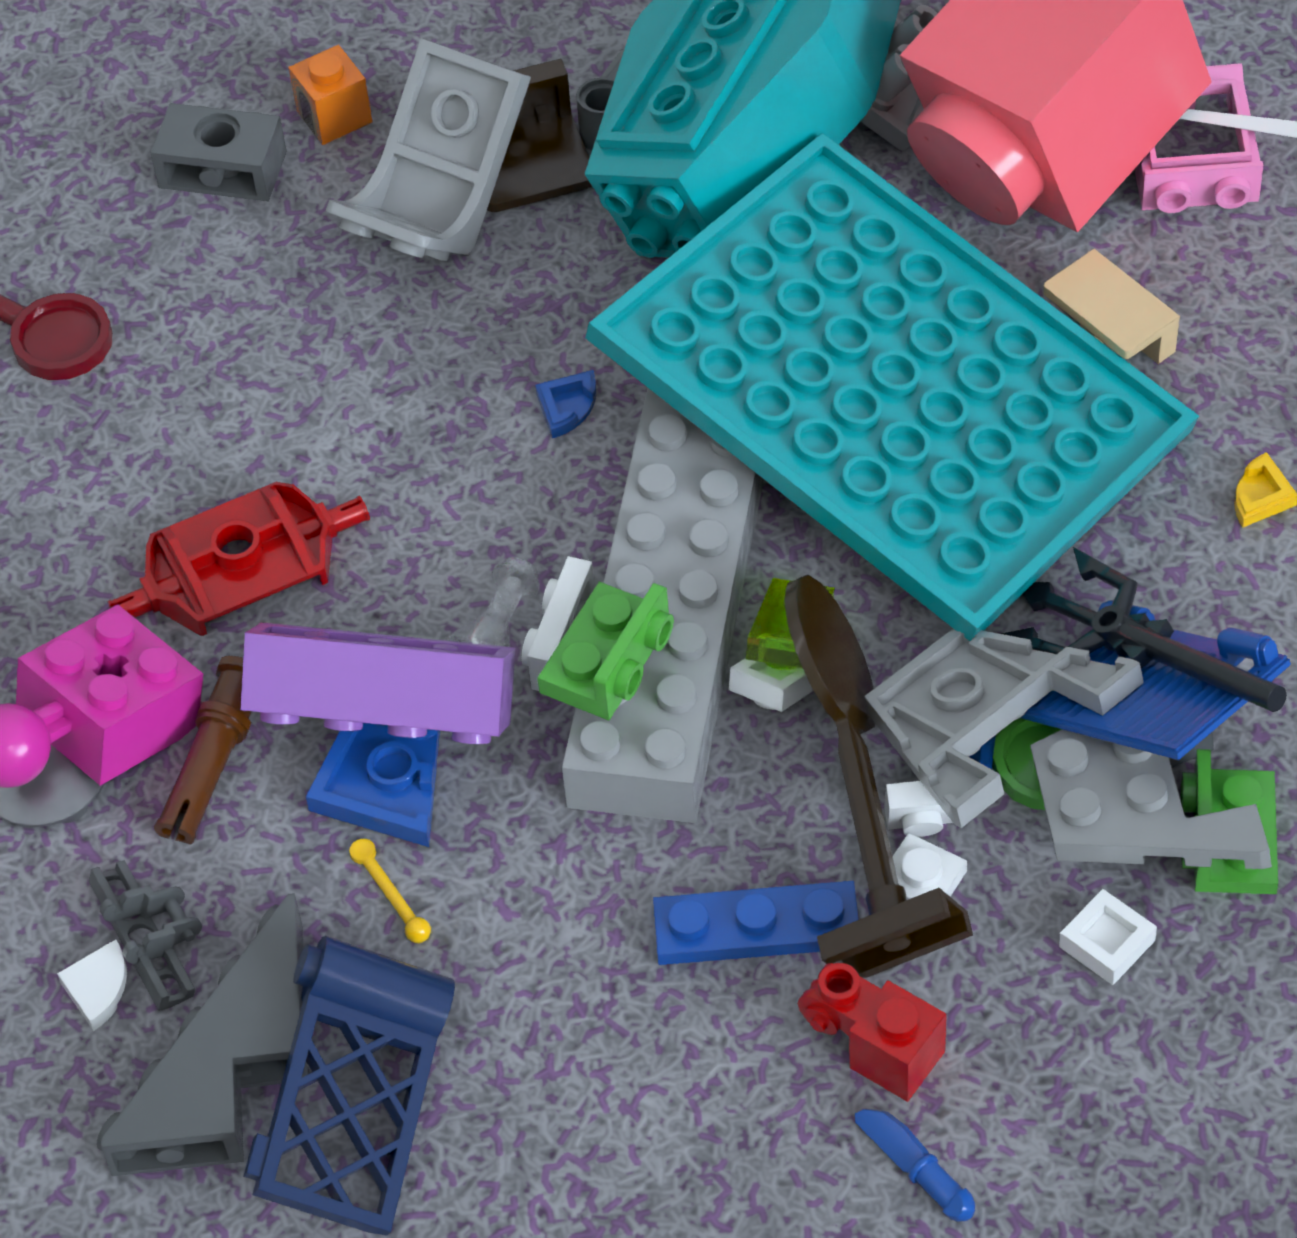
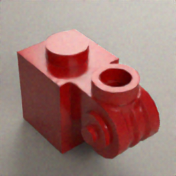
(890, 1030)

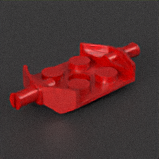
(198, 582)

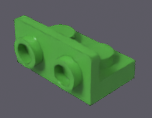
(607, 648)
(1220, 790)

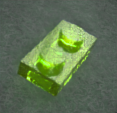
(770, 635)

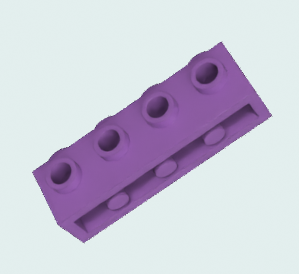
(377, 681)

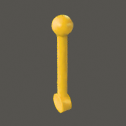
(416, 928)

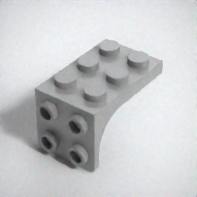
(439, 155)

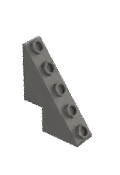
(239, 1039)

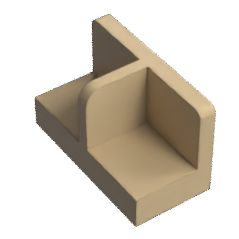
(1114, 308)

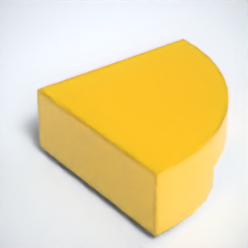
(1262, 491)

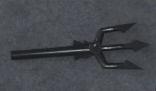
(1140, 637)

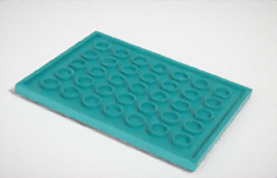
(893, 383)

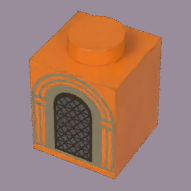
(330, 94)

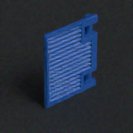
(1170, 707)

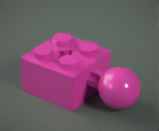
(100, 698)

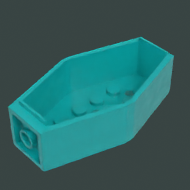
(724, 99)

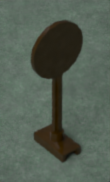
(840, 678)

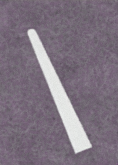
(1252, 123)

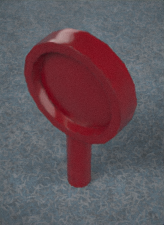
(58, 334)

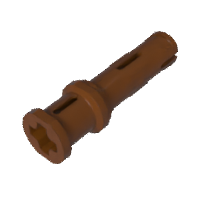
(219, 729)

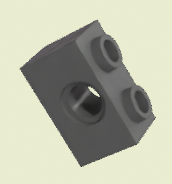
(219, 152)

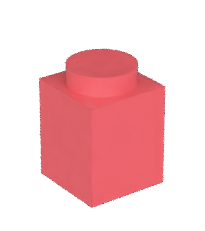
(1048, 99)

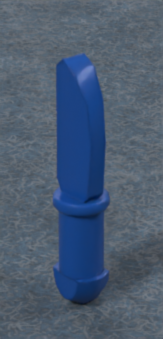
(915, 1159)

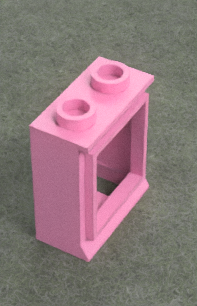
(1209, 178)

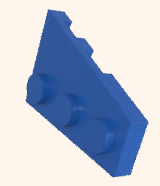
(379, 782)

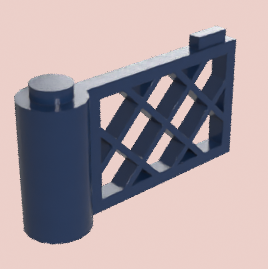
(370, 999)

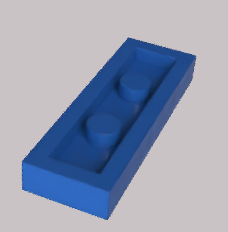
(750, 921)

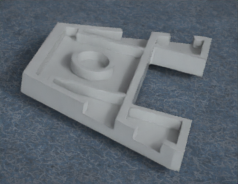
(969, 691)
(1125, 805)

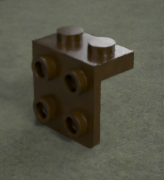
(545, 146)

